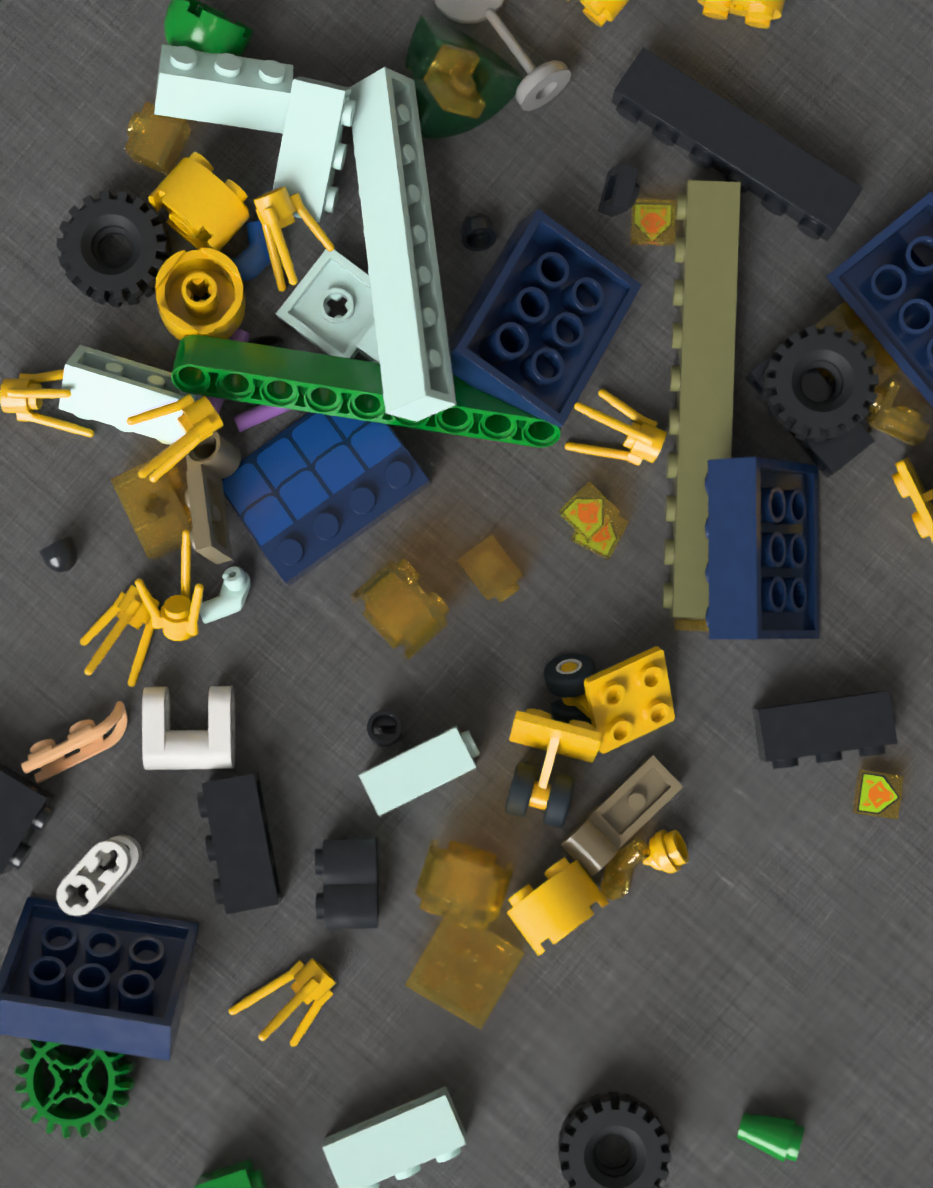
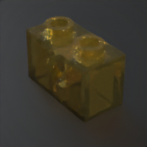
(156, 533)

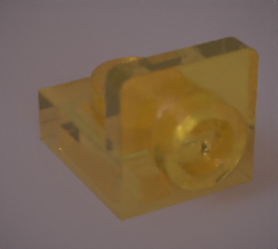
(451, 81)
(899, 422)
(491, 570)

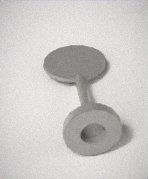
(541, 82)

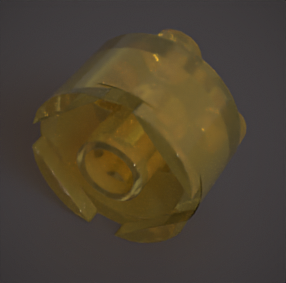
(401, 607)
(463, 883)

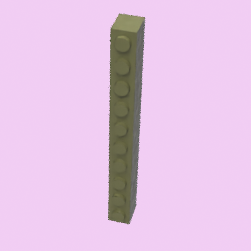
(701, 381)

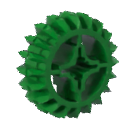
(85, 1090)

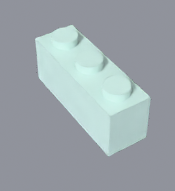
(223, 89)
(313, 143)
(117, 388)
(396, 1142)

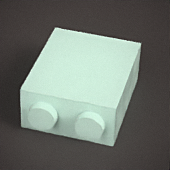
(420, 769)

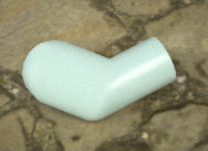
(231, 597)

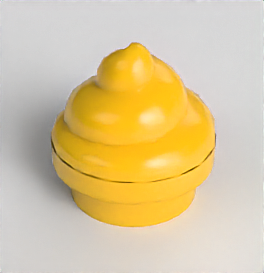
(667, 851)

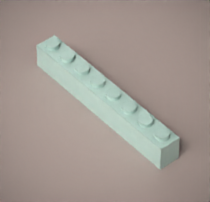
(401, 247)

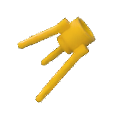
(276, 212)
(25, 396)
(197, 422)
(641, 437)
(131, 611)
(178, 614)
(311, 984)

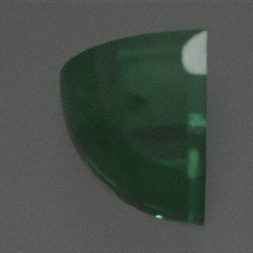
(493, 77)

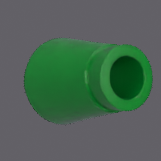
(772, 1135)

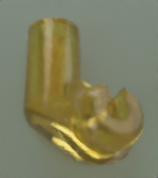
(620, 869)

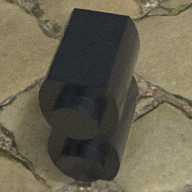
(349, 883)

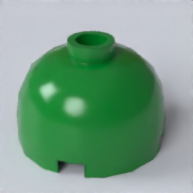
(204, 28)

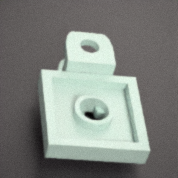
(309, 314)

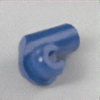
(255, 256)

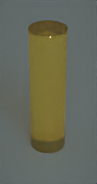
(690, 625)

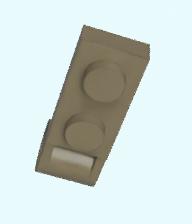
(206, 495)
(621, 815)

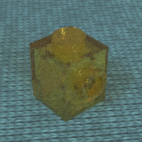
(156, 139)

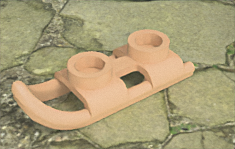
(82, 735)

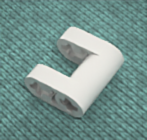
(188, 748)
(100, 883)

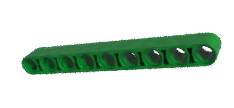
(339, 389)

